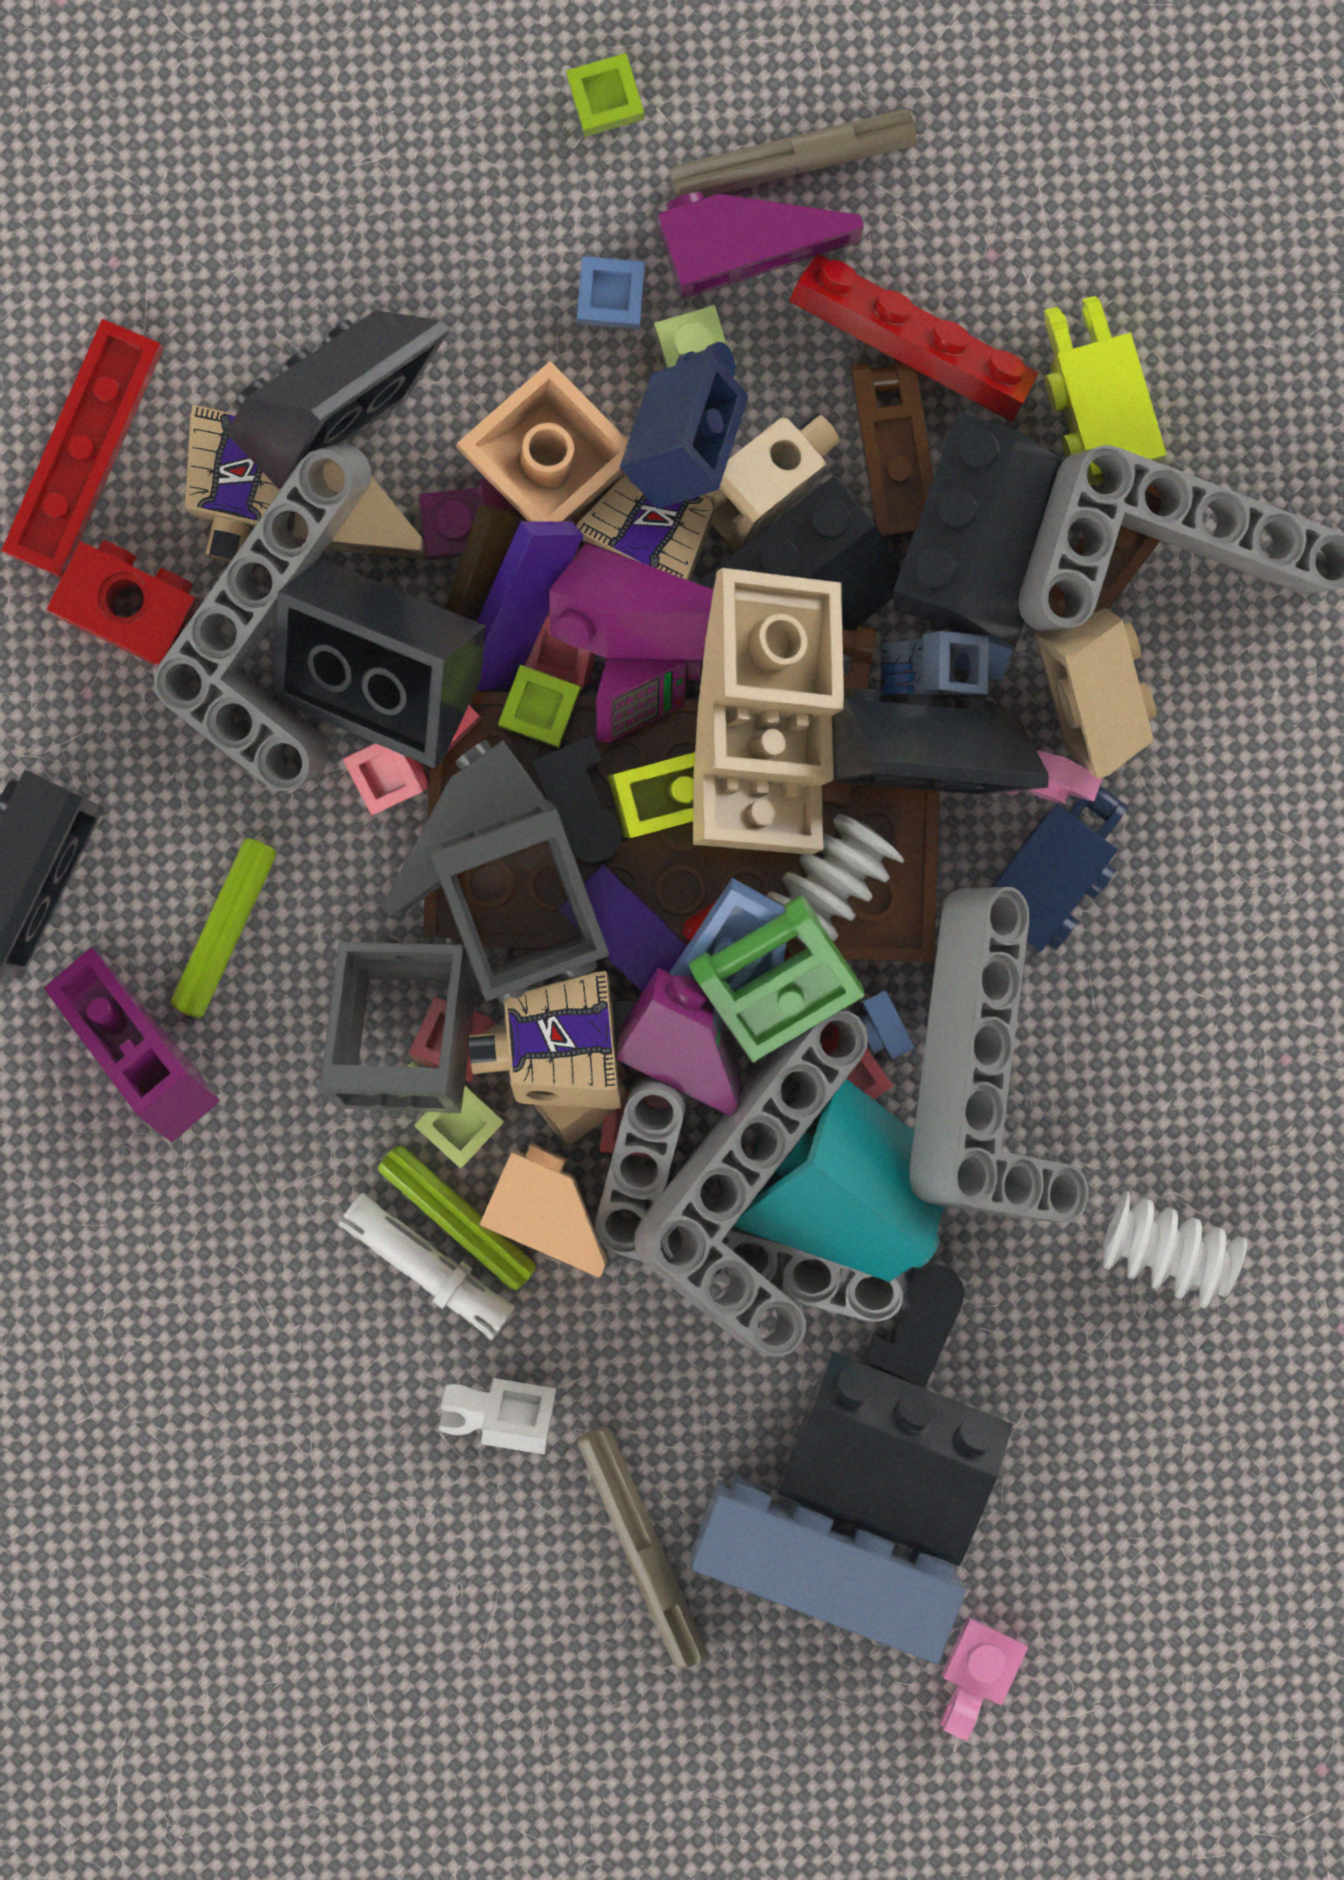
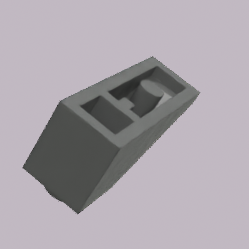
(484, 790)

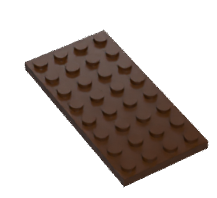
(519, 894)

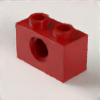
(88, 596)

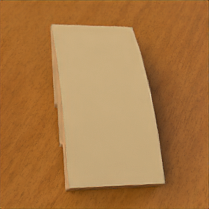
(767, 712)

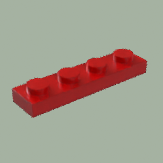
(914, 336)
(82, 448)

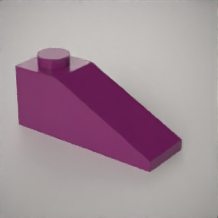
(738, 238)
(628, 609)
(131, 1046)

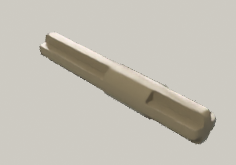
(795, 155)
(642, 1548)

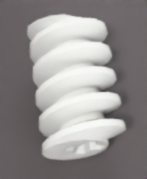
(839, 873)
(1173, 1250)

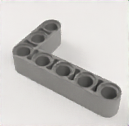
(1176, 523)
(253, 615)
(969, 1071)
(741, 1181)
(640, 1186)

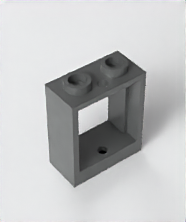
(500, 838)
(397, 1087)

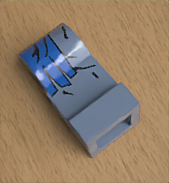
(929, 666)

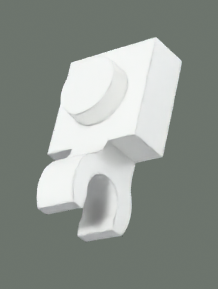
(510, 1415)

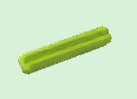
(223, 928)
(456, 1217)

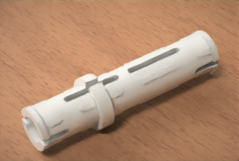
(418, 1259)

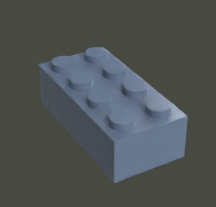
(826, 1569)

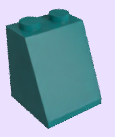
(849, 1192)

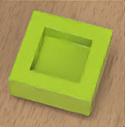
(605, 94)
(539, 706)

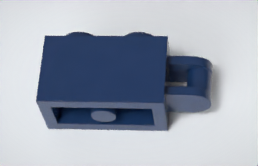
(686, 427)
(1061, 865)

